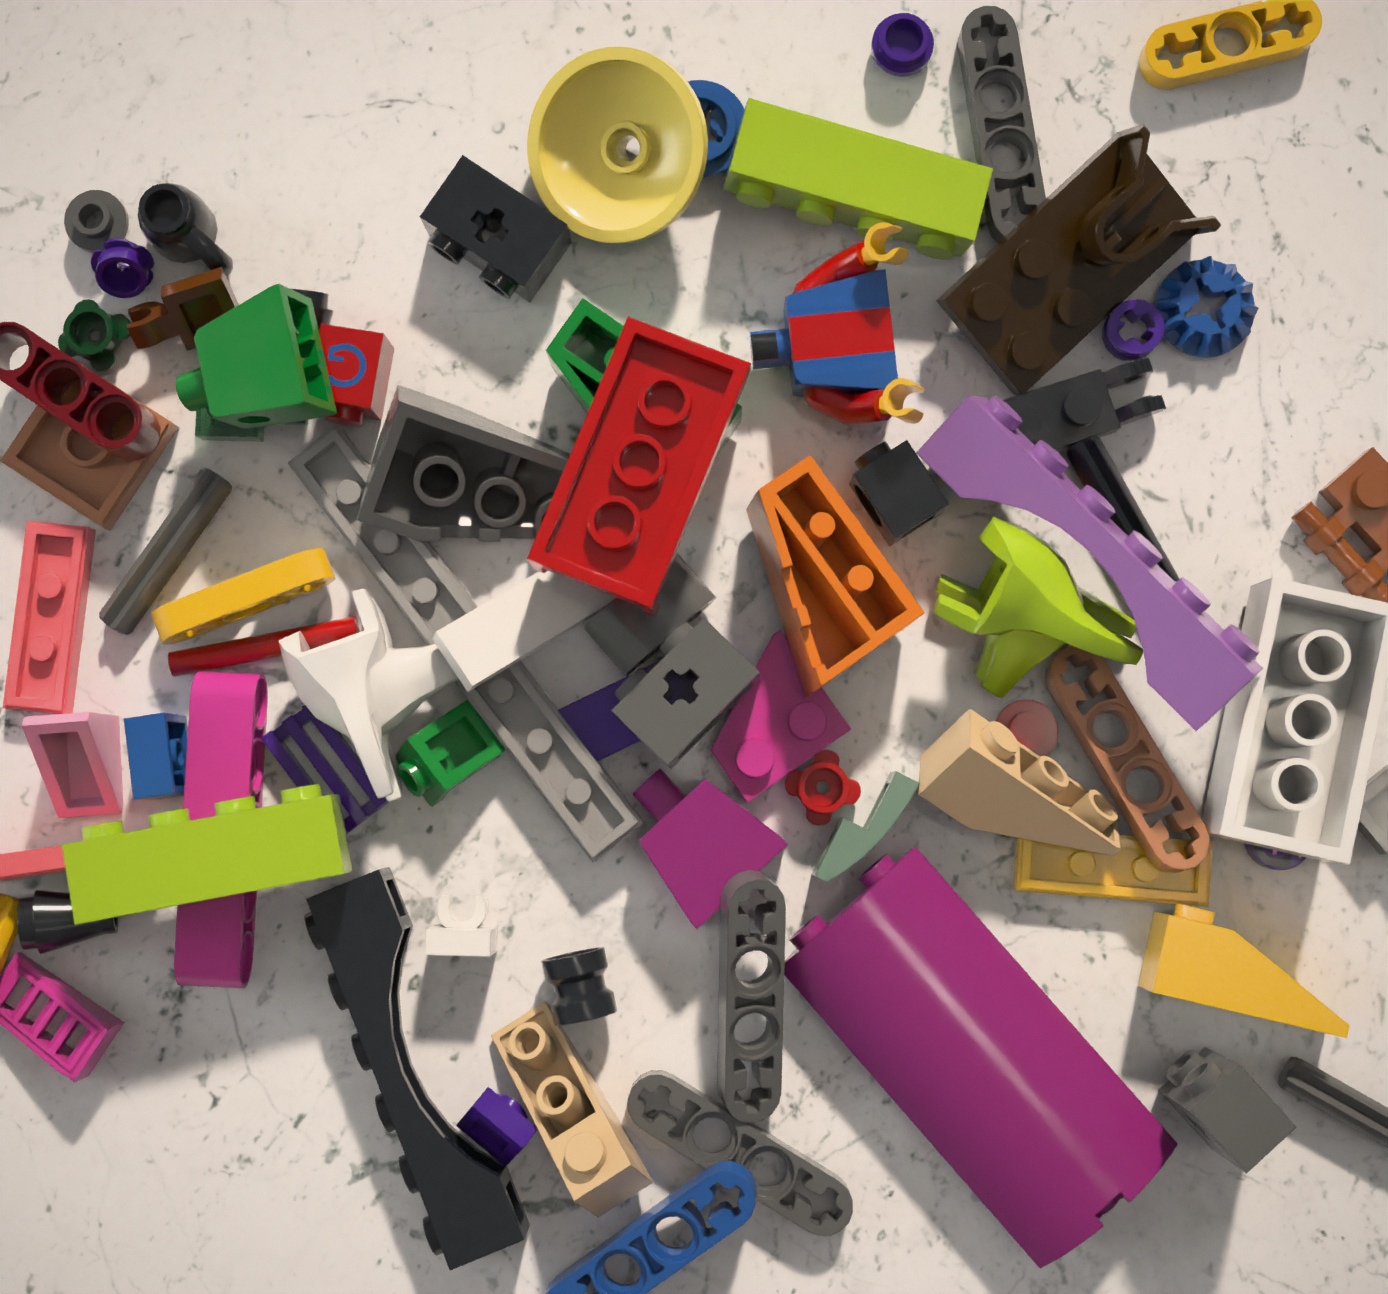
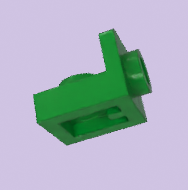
(447, 753)

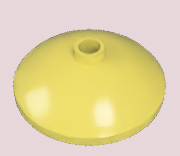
(582, 139)

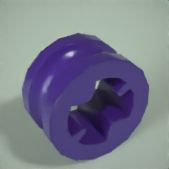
(1134, 311)

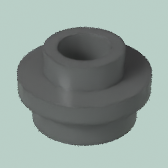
(114, 222)

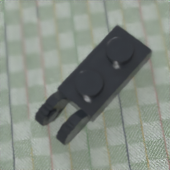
(1082, 406)

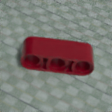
(98, 403)

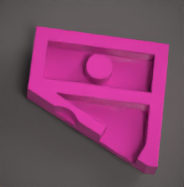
(775, 724)

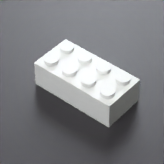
(1305, 726)

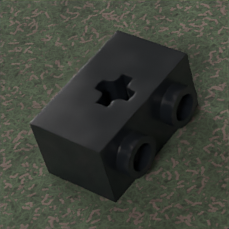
(480, 201)

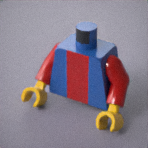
(843, 337)

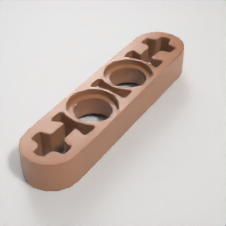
(1116, 762)

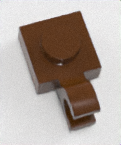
(184, 309)

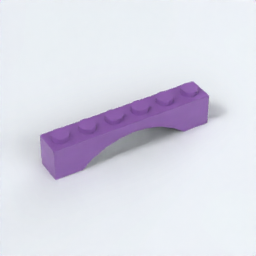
(1185, 650)

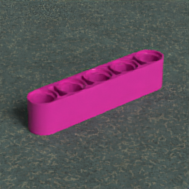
(221, 765)

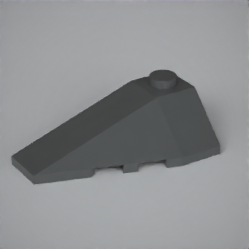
(456, 474)

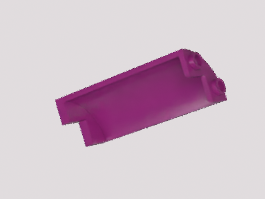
(978, 1057)

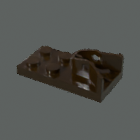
(1072, 261)

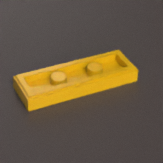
(1124, 876)

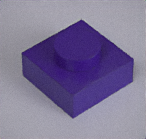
(498, 1125)

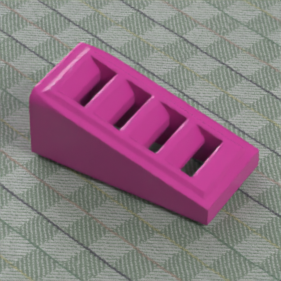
(100, 1023)

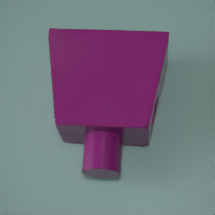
(701, 842)

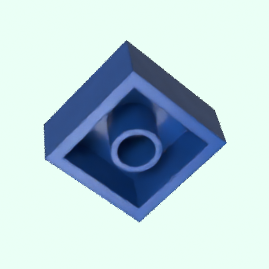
(157, 754)

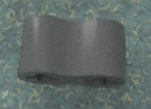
(633, 636)

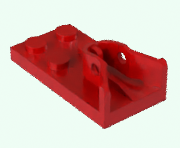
(639, 464)

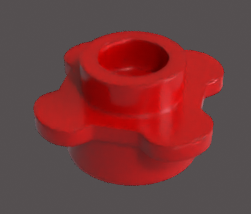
(840, 792)

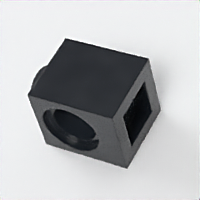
(896, 490)

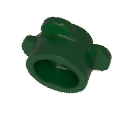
(81, 323)

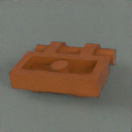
(1360, 503)

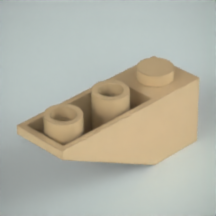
(1004, 788)
(571, 1113)

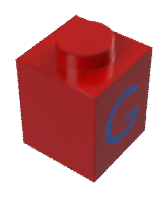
(357, 372)

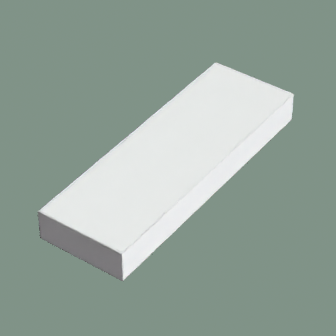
(515, 625)

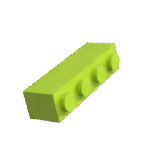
(856, 179)
(206, 857)

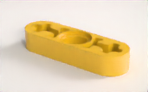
(1249, 21)
(243, 596)

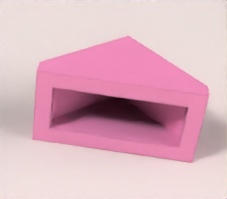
(78, 761)

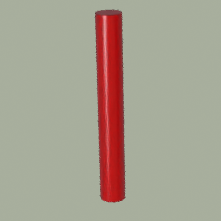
(255, 647)

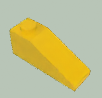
(1222, 970)

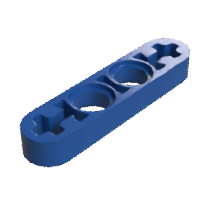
(643, 1244)

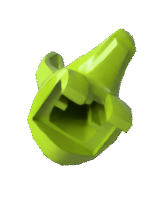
(1030, 610)

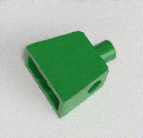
(261, 363)

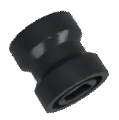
(579, 986)

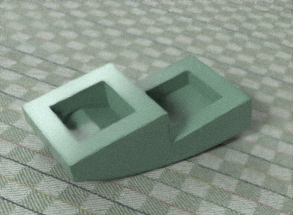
(852, 842)

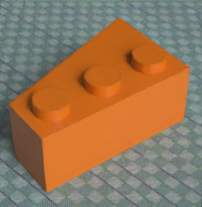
(825, 575)

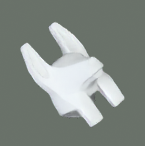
(366, 687)

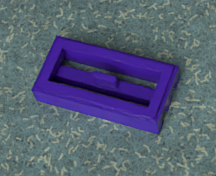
(293, 727)

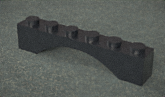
(464, 1190)

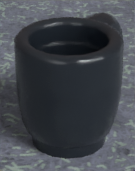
(181, 226)

